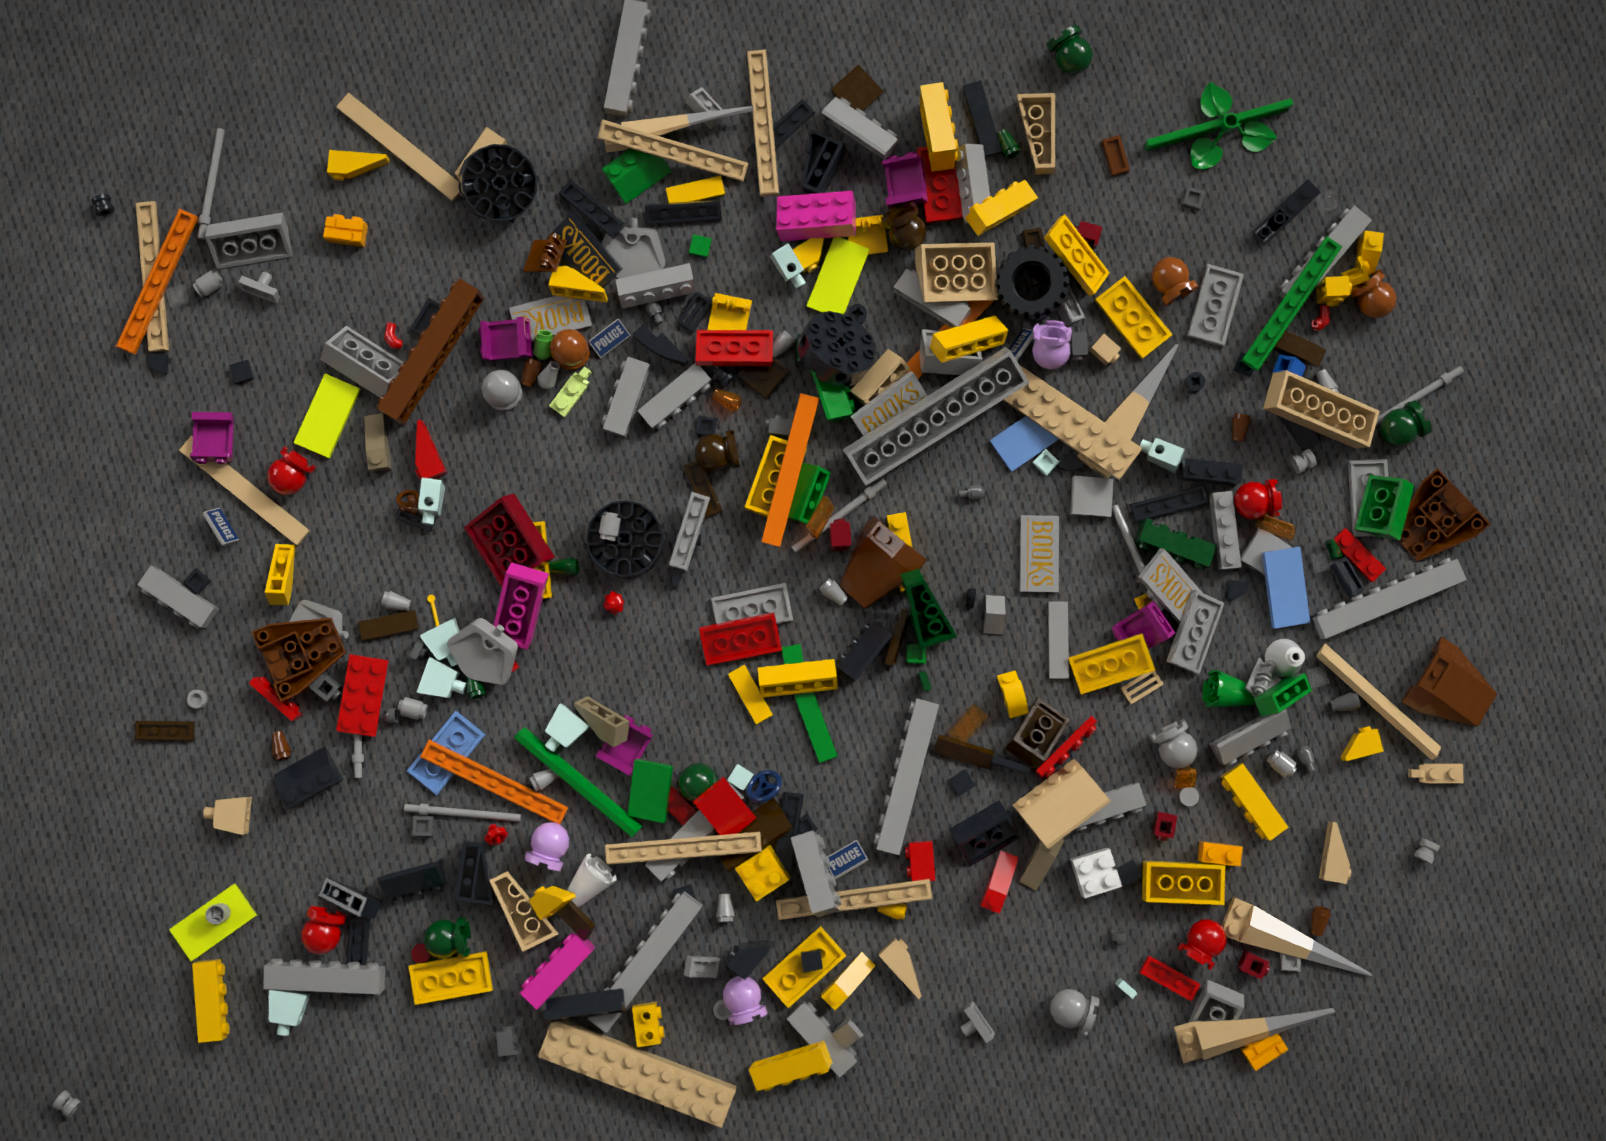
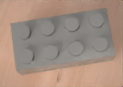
(815, 874)

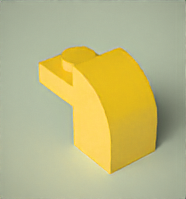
(1013, 694)

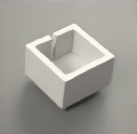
(1095, 872)

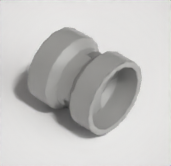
(1303, 461)
(1426, 851)
(215, 911)
(66, 1104)

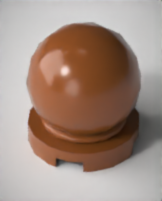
(1172, 279)
(1375, 296)
(570, 349)

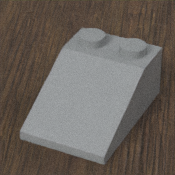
(1217, 1004)

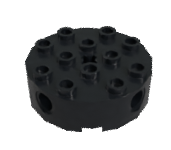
(493, 201)
(836, 348)
(644, 543)

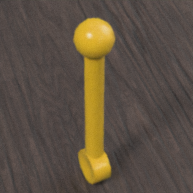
(431, 598)

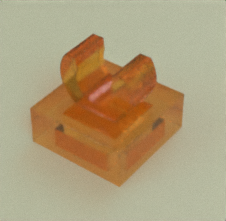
(1185, 777)

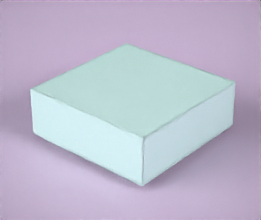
(1045, 462)
(740, 777)
(1126, 988)

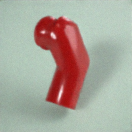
(1321, 321)
(390, 338)

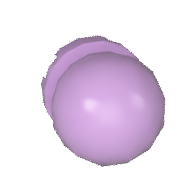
(1051, 344)
(548, 844)
(743, 1000)

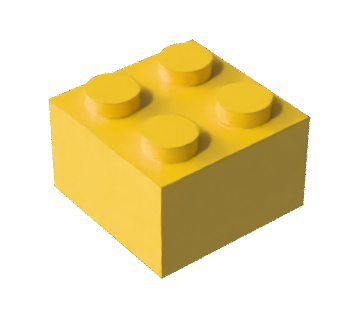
(763, 873)

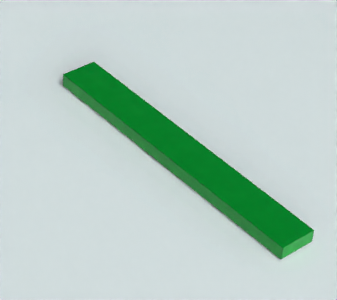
(1215, 125)
(1291, 303)
(578, 782)

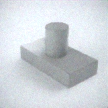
(260, 288)
(701, 966)
(977, 1022)

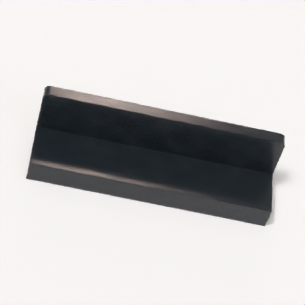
(585, 1005)

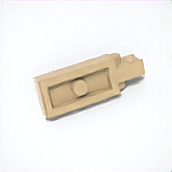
(1438, 773)

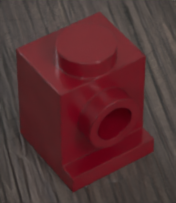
(1090, 232)
(1170, 821)
(1261, 969)

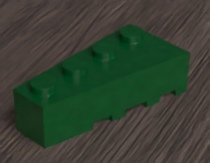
(1175, 543)
(926, 614)

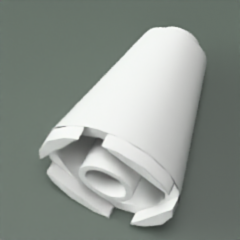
(1287, 657)
(590, 879)

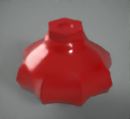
(613, 603)
(495, 835)

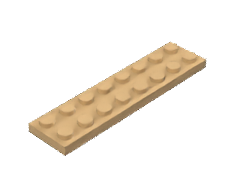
(1074, 425)

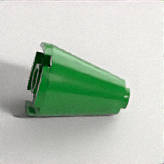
(1225, 691)

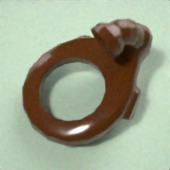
(412, 505)

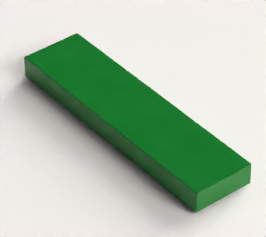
(815, 726)

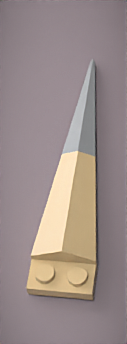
(663, 125)
(1130, 412)
(1258, 928)
(1213, 1038)

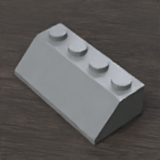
(860, 128)
(249, 240)
(361, 360)
(1249, 736)

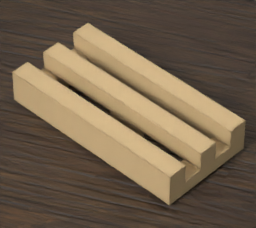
(1128, 694)

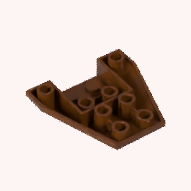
(1439, 518)
(877, 563)
(298, 652)
(1451, 687)

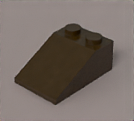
(1037, 734)

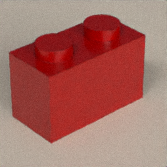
(921, 860)

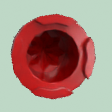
(288, 473)
(1256, 500)
(322, 931)
(1205, 941)

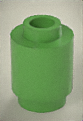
(542, 344)

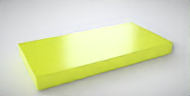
(838, 276)
(327, 415)
(198, 935)

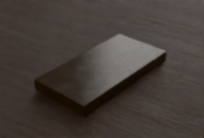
(770, 823)

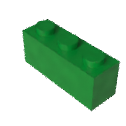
(808, 492)
(1283, 694)

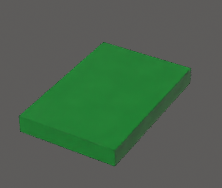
(650, 790)

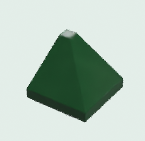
(1333, 548)

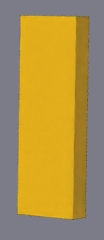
(696, 190)
(750, 694)

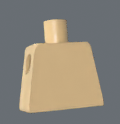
(230, 814)

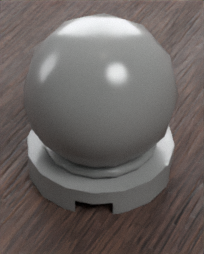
(502, 390)
(1175, 746)
(1072, 1010)

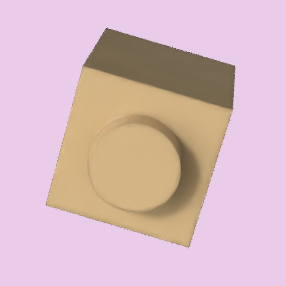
(1105, 350)

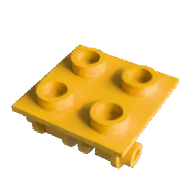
(870, 234)
(729, 313)

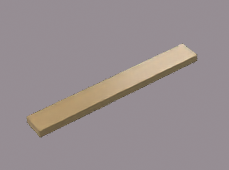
(763, 123)
(399, 146)
(672, 150)
(149, 249)
(252, 497)
(1378, 702)
(683, 848)
(861, 898)

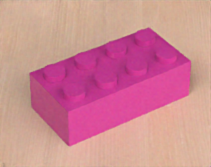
(816, 216)
(521, 603)
(554, 973)

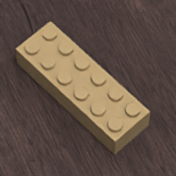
(1321, 409)

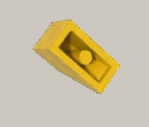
(1370, 248)
(809, 253)
(1363, 744)
(550, 900)

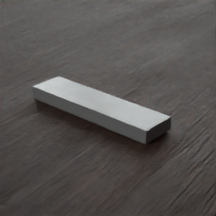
(689, 531)
(1058, 640)

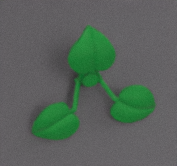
(1213, 103)

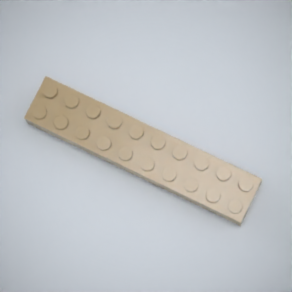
(638, 1071)

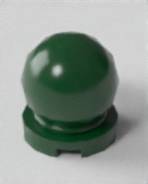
(1072, 51)
(1403, 425)
(696, 780)
(446, 938)

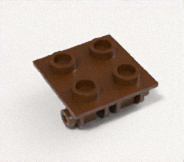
(545, 254)

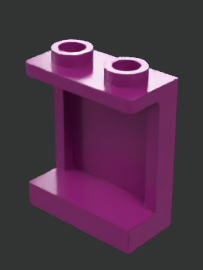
(905, 180)
(505, 339)
(212, 437)
(1147, 621)
(624, 754)

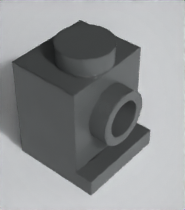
(1078, 346)
(779, 426)
(320, 684)
(507, 1041)

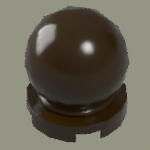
(904, 227)
(716, 452)

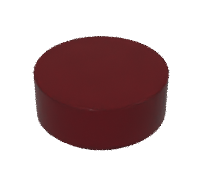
(420, 954)

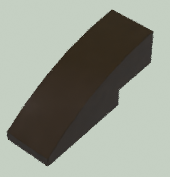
(1301, 348)

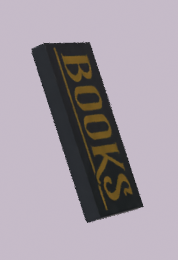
(586, 252)

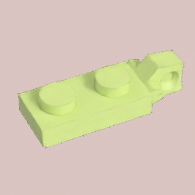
(571, 392)

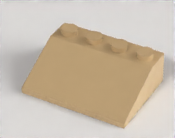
(956, 272)
(1061, 803)

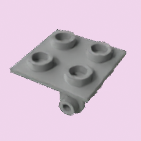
(1262, 677)

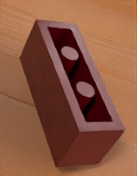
(840, 535)

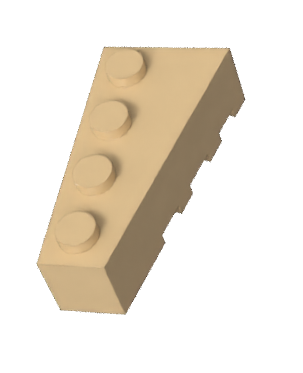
(1039, 126)
(520, 914)

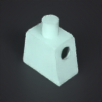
(784, 257)
(1168, 459)
(430, 492)
(437, 639)
(440, 680)
(564, 728)
(287, 1008)

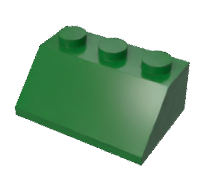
(635, 173)
(835, 400)
(1384, 506)

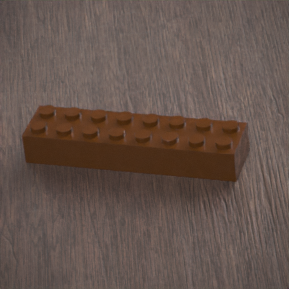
(430, 351)

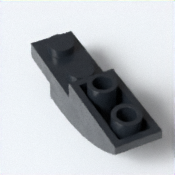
(1286, 212)

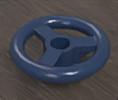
(764, 789)

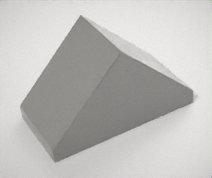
(994, 614)
(847, 1033)

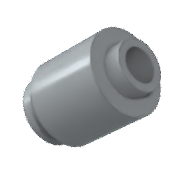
(208, 283)
(609, 526)
(412, 708)
(1281, 763)

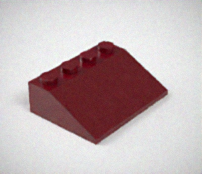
(506, 536)

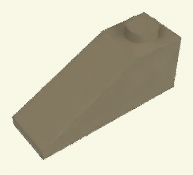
(377, 443)
(604, 722)
(1039, 864)

